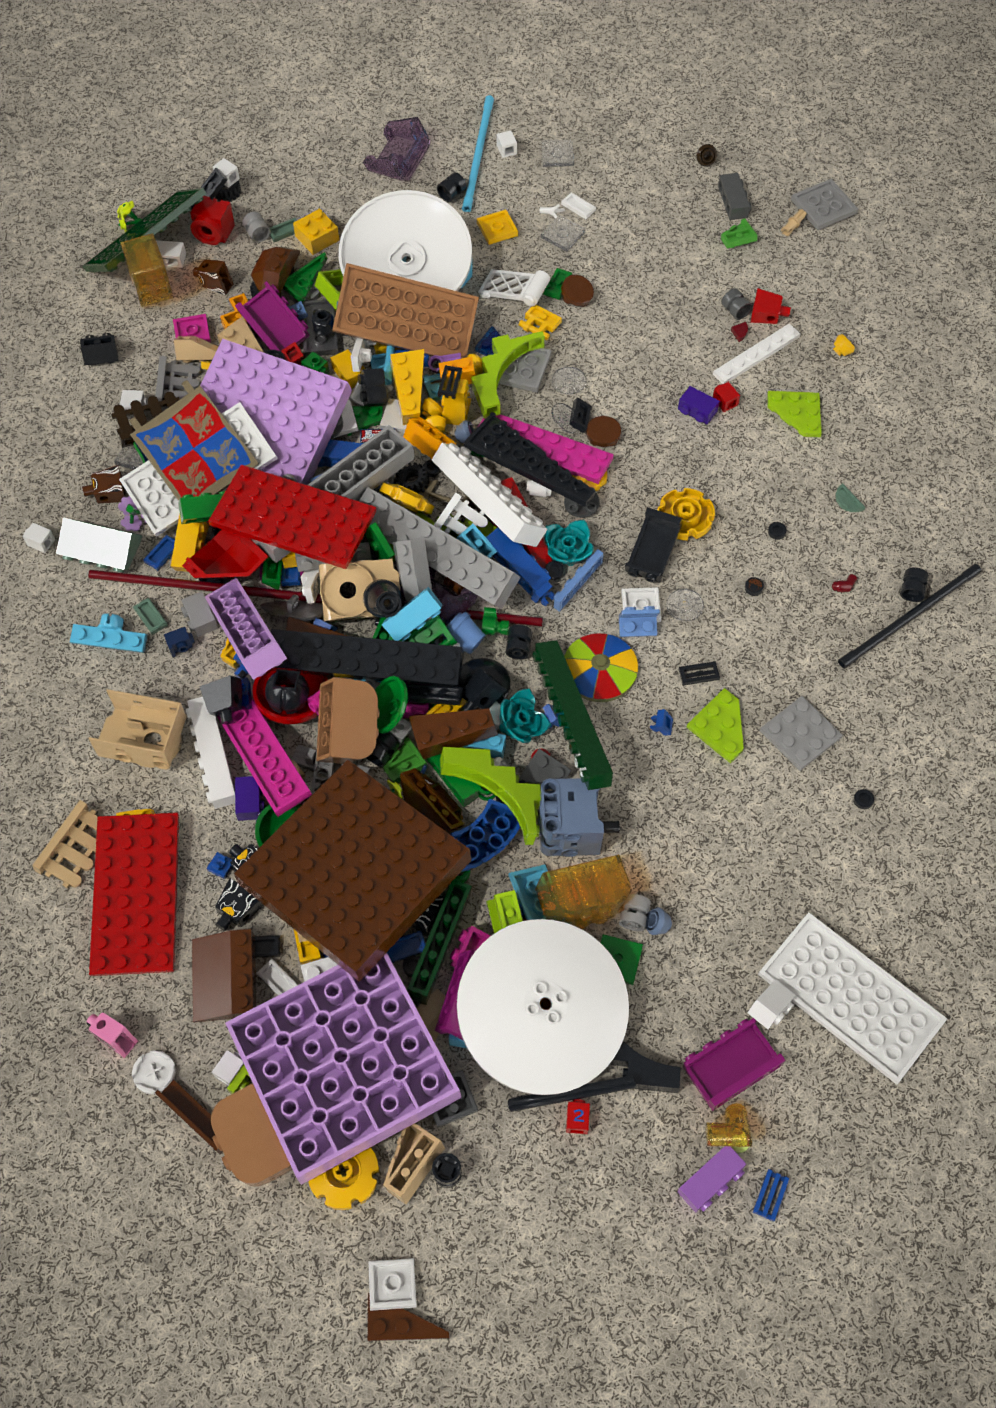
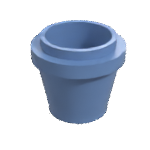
(465, 632)

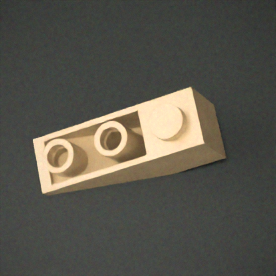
(193, 348)

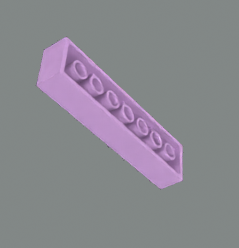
(245, 629)

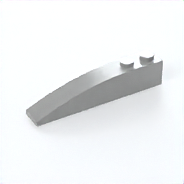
(412, 568)

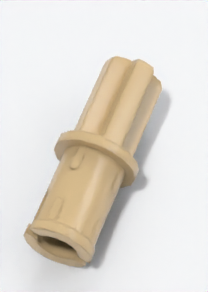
(793, 222)

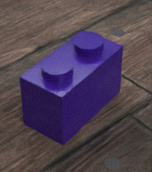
(698, 405)
(247, 798)

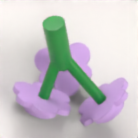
(128, 507)

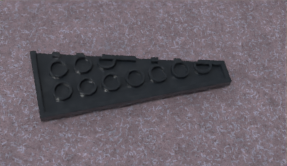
(509, 449)

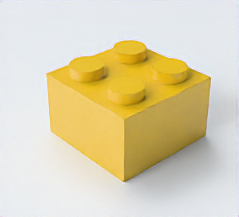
(316, 231)

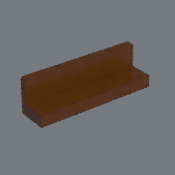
(189, 1110)

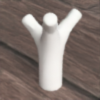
(551, 210)

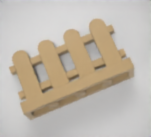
(65, 851)

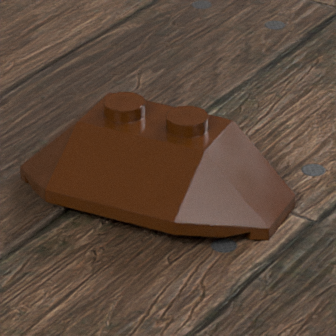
(274, 267)
(431, 800)

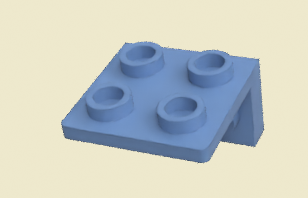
(638, 622)

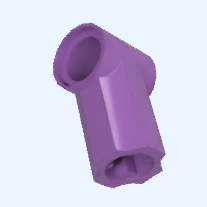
(444, 358)

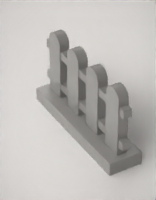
(174, 382)

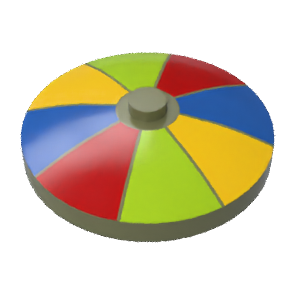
(602, 666)

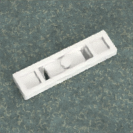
(361, 354)

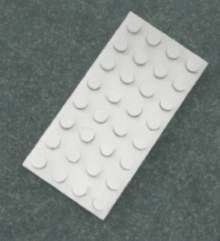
(155, 498)
(853, 998)

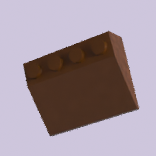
(223, 975)

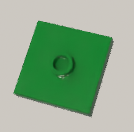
(378, 542)
(625, 954)

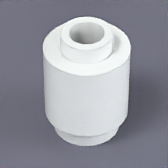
(537, 489)

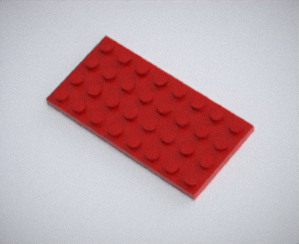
(293, 516)
(134, 894)

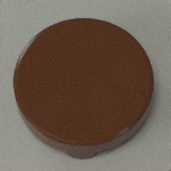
(577, 290)
(603, 431)

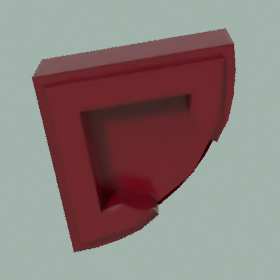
(740, 331)

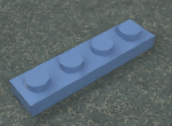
(581, 576)

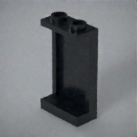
(654, 545)

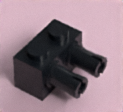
(99, 349)

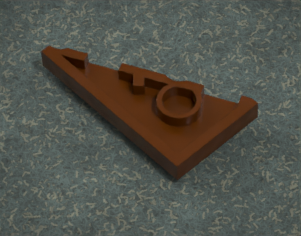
(400, 1325)

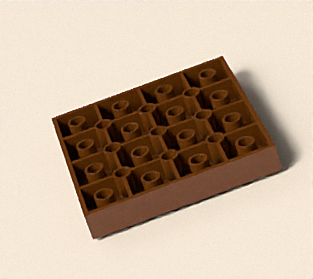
(353, 869)

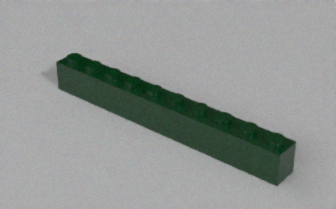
(573, 716)

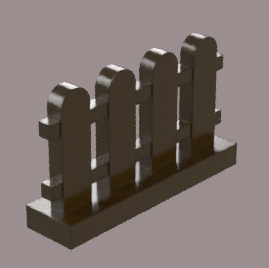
(137, 411)

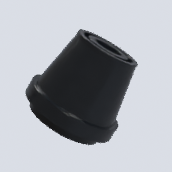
(377, 593)

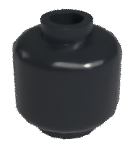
(323, 322)

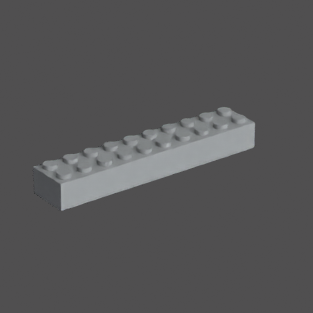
(362, 468)
(444, 551)

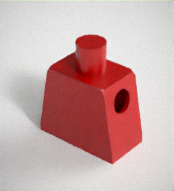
(768, 308)

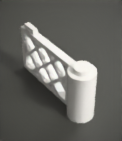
(530, 292)

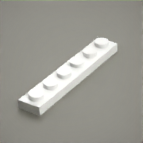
(756, 354)

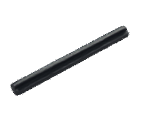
(584, 1091)

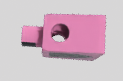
(111, 1033)

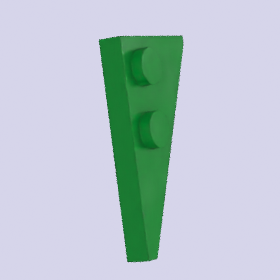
(302, 280)

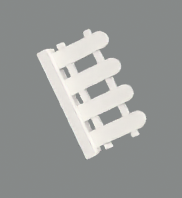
(462, 509)

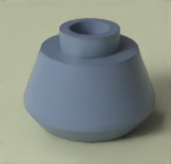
(464, 430)
(658, 922)

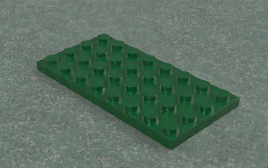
(153, 223)

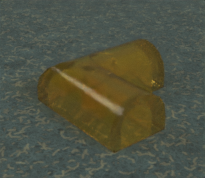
(733, 1132)

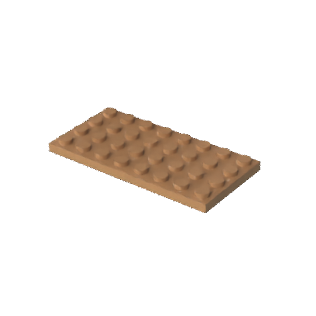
(404, 312)

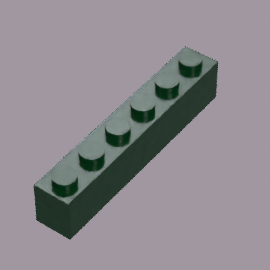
(439, 941)

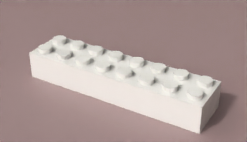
(489, 494)

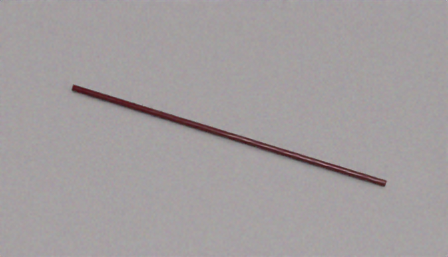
(268, 593)

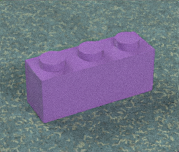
(712, 1179)

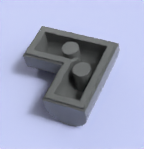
(460, 1108)

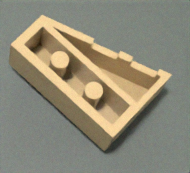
(241, 334)
(411, 1162)

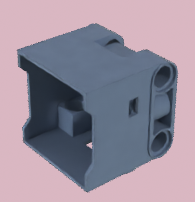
(569, 819)

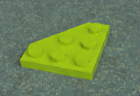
(797, 410)
(720, 725)

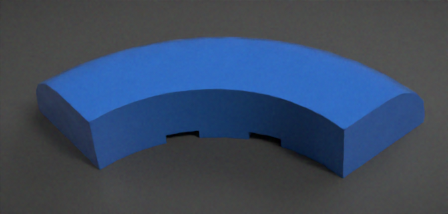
(488, 833)

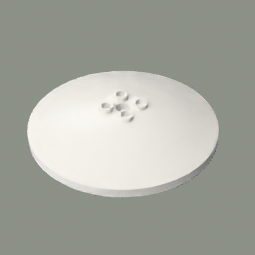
(409, 226)
(533, 1046)

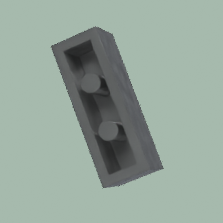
(734, 196)

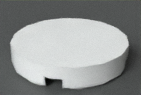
(153, 1072)

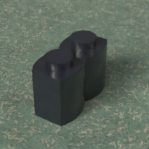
(373, 387)

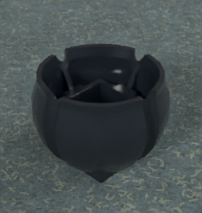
(286, 698)

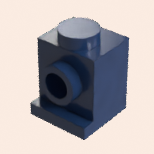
(179, 641)

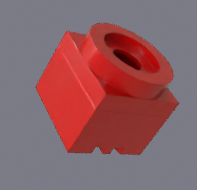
(212, 221)

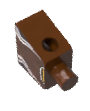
(214, 276)
(106, 486)

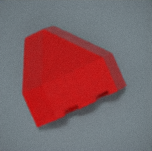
(226, 557)

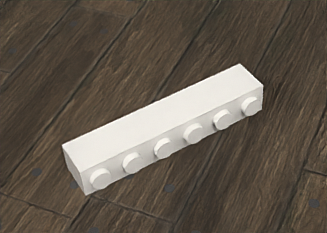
(212, 753)

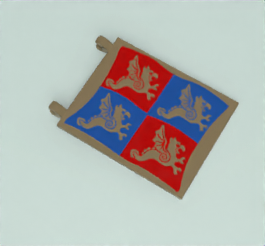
(192, 445)

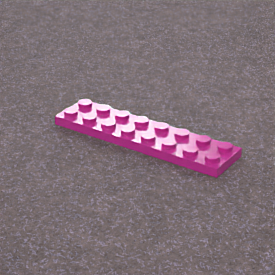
(570, 454)
(266, 760)

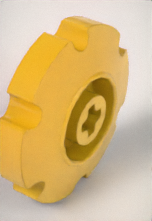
(407, 498)
(694, 510)
(355, 1186)

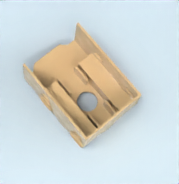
(361, 575)
(131, 722)

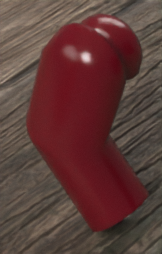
(845, 585)

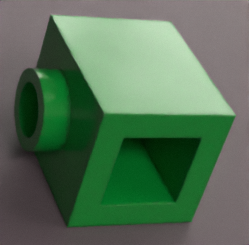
(316, 363)

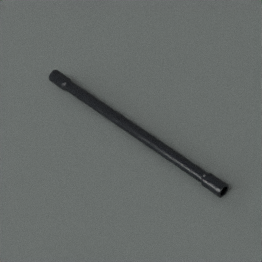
(853, 655)

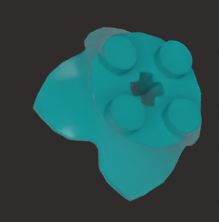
(560, 538)
(520, 719)

